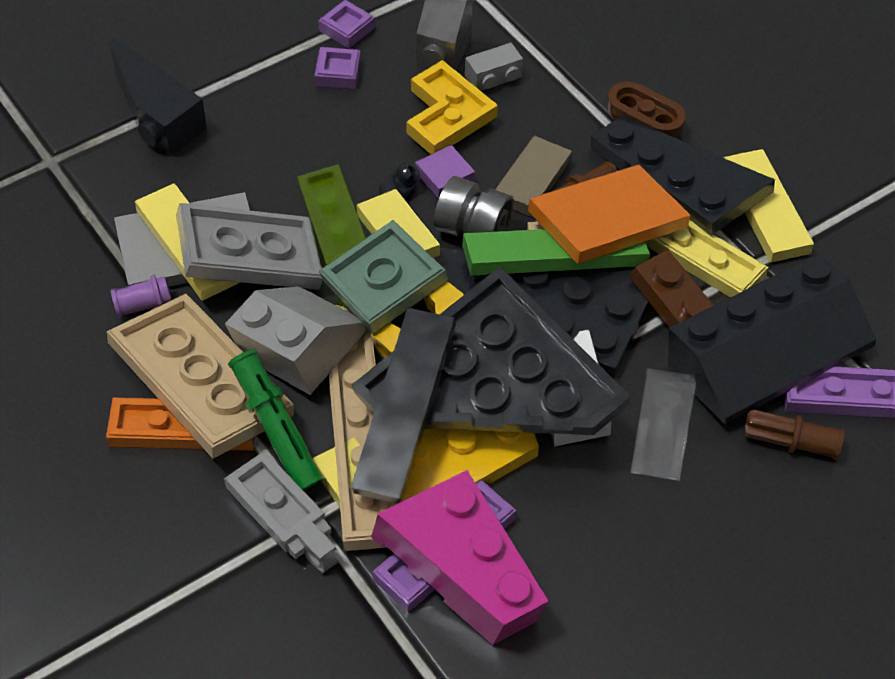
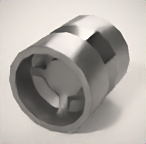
(468, 210)

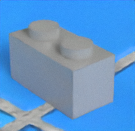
(494, 67)

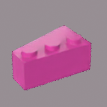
(464, 555)

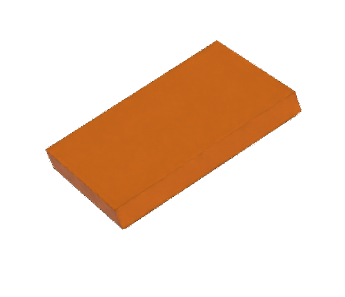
(608, 213)

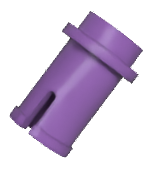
(141, 296)

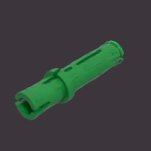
(276, 421)

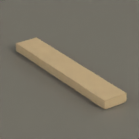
(352, 420)

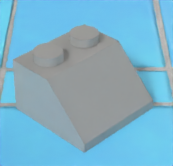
(295, 334)

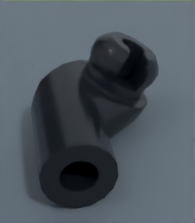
(401, 179)

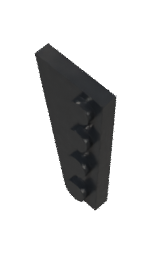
(700, 181)

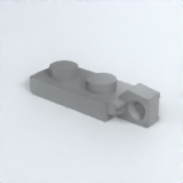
(283, 510)

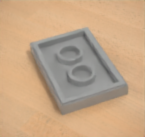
(248, 246)
(143, 252)

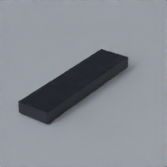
(403, 406)

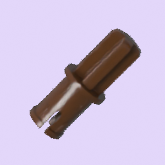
(794, 433)

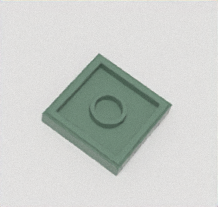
(383, 276)

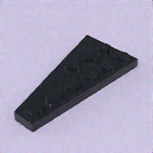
(577, 300)

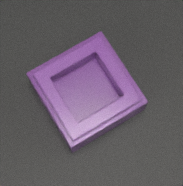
(346, 24)
(337, 68)
(441, 166)

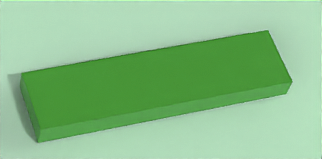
(536, 252)

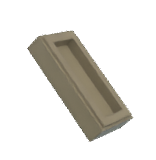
(534, 172)

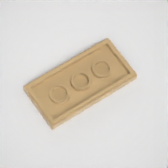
(186, 367)

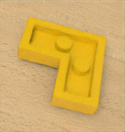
(454, 108)

